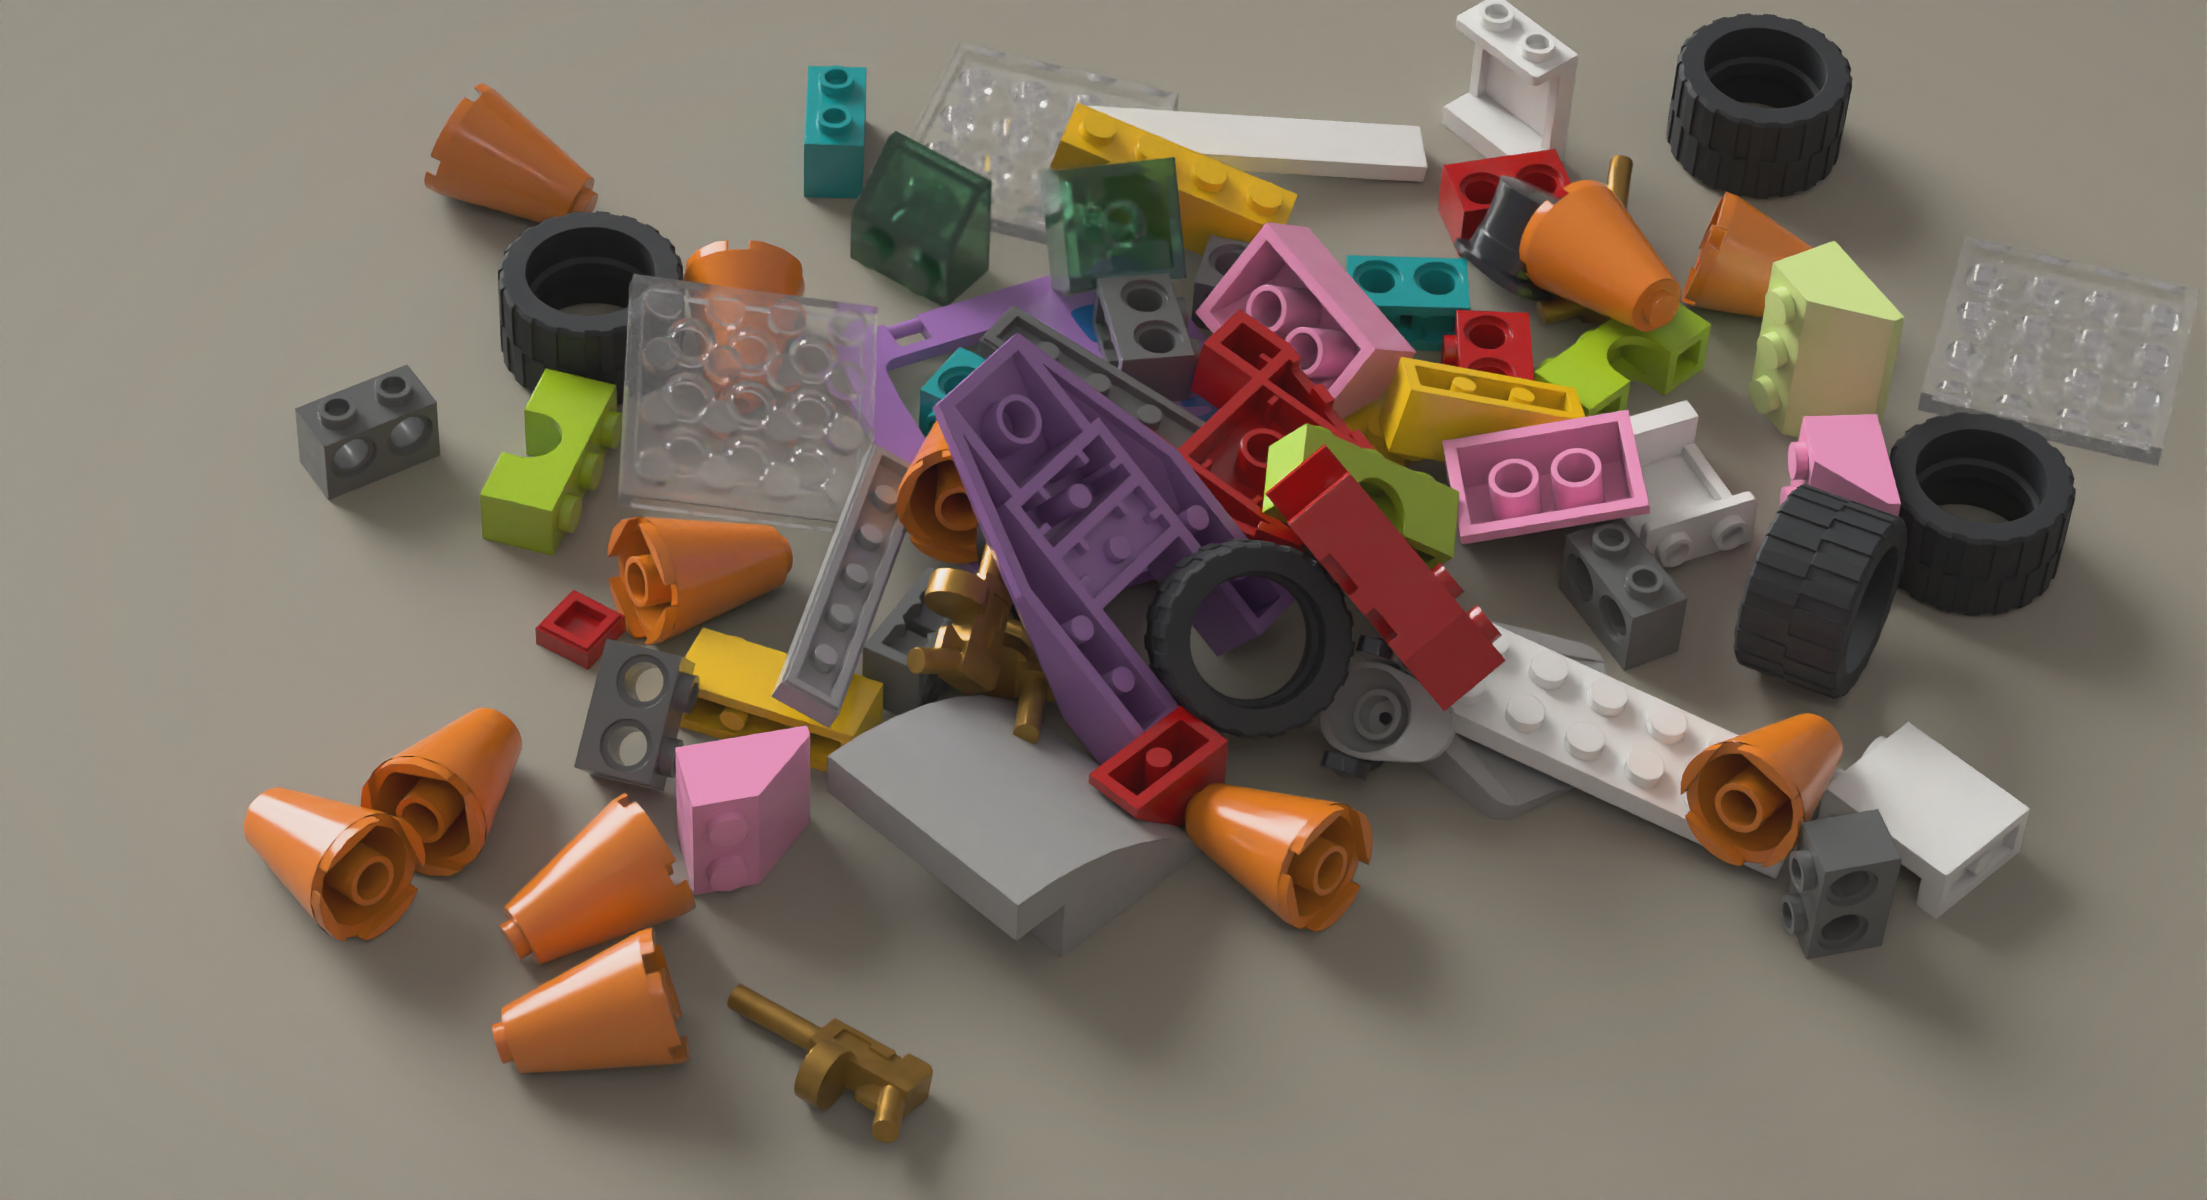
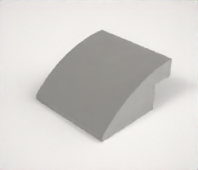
(1005, 818)

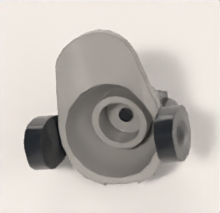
(1382, 716)

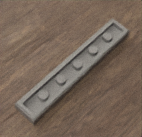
(846, 592)

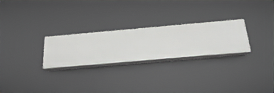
(1289, 143)

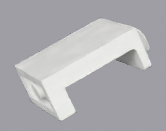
(1517, 84)
(1687, 499)
(1938, 809)

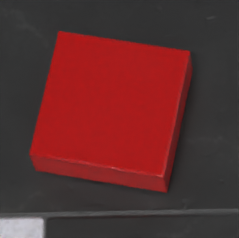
(580, 629)

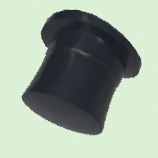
(1498, 237)

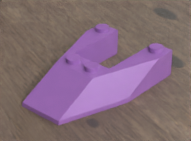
(1072, 514)

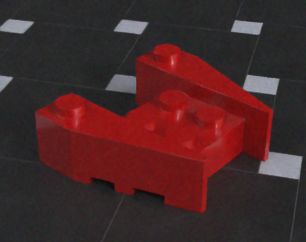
(1260, 399)
(1388, 579)

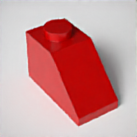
(1164, 768)

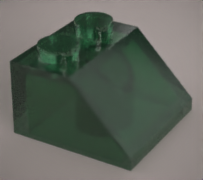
(923, 221)
(1112, 221)

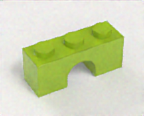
(1616, 353)
(540, 497)
(1410, 499)

